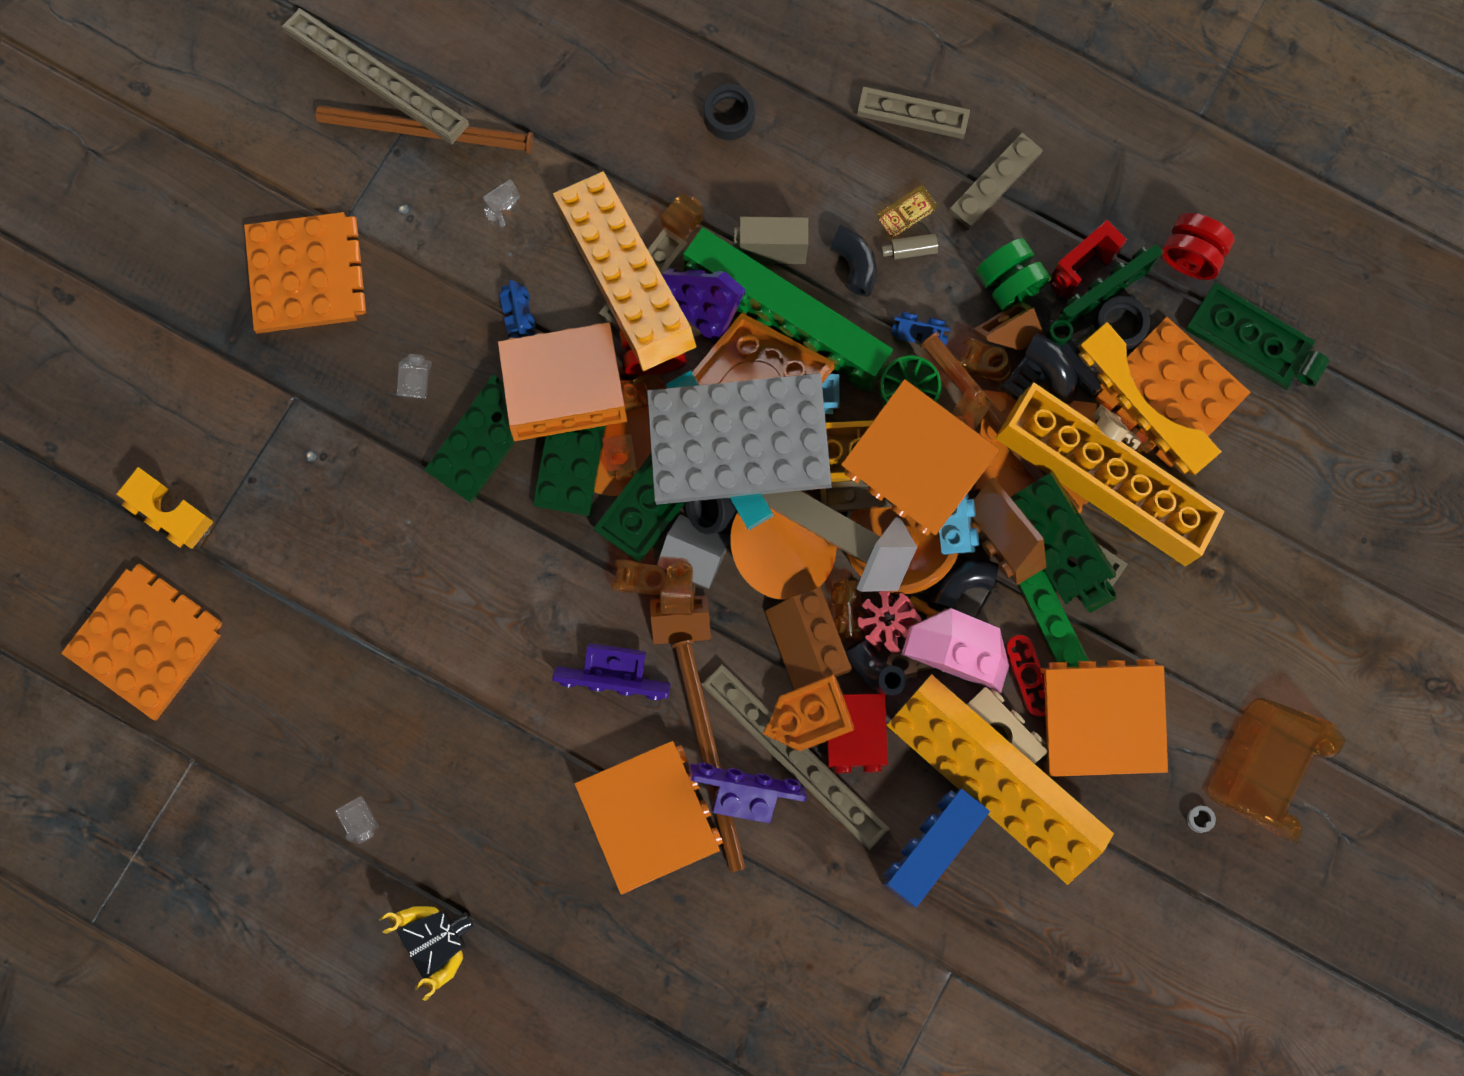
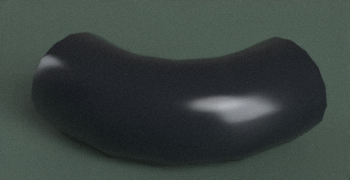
(859, 258)
(1056, 365)
(960, 578)
(874, 669)

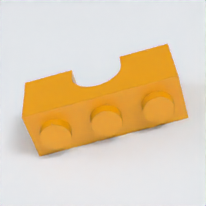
(145, 494)

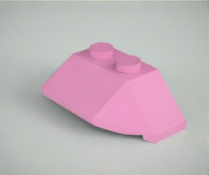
(960, 647)

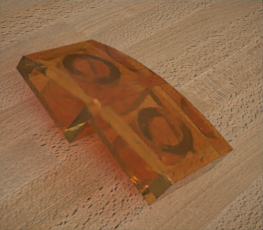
(636, 391)

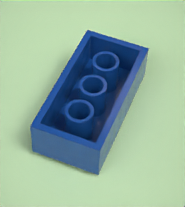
(935, 848)

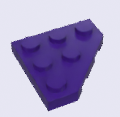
(706, 299)

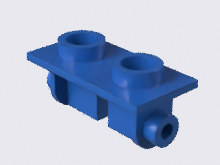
(516, 299)
(910, 326)

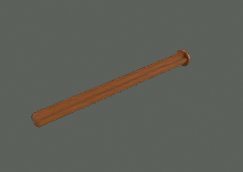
(412, 127)
(964, 381)
(707, 747)

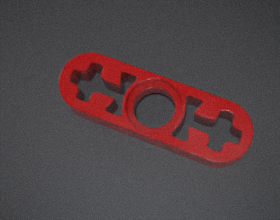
(1014, 658)

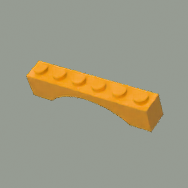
(1109, 357)

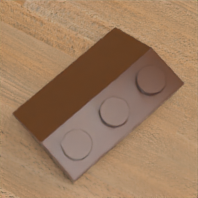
(1007, 534)
(808, 638)

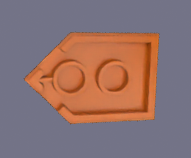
(810, 715)

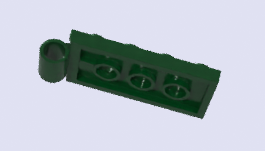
(1101, 291)
(1247, 331)
(475, 444)
(570, 471)
(634, 518)
(1064, 536)

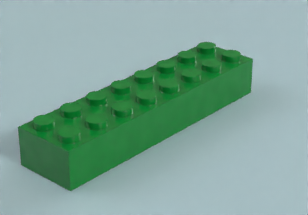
(793, 312)

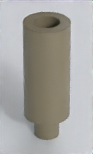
(911, 247)

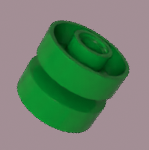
(1011, 271)
(914, 370)

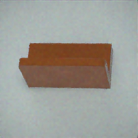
(681, 627)

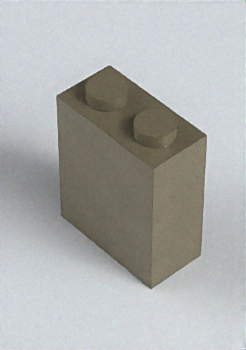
(773, 239)

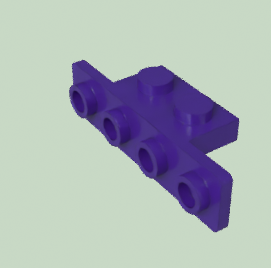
(613, 670)
(746, 794)

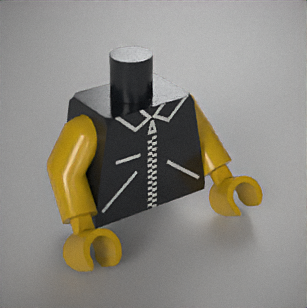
(431, 942)

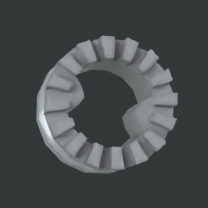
(1195, 812)

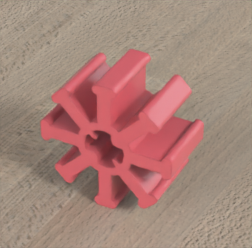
(877, 627)

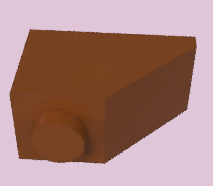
(1012, 327)

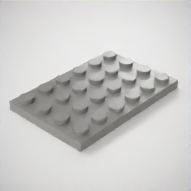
(738, 439)

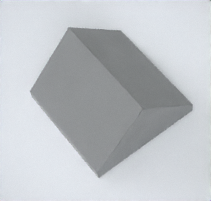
(696, 548)
(888, 559)

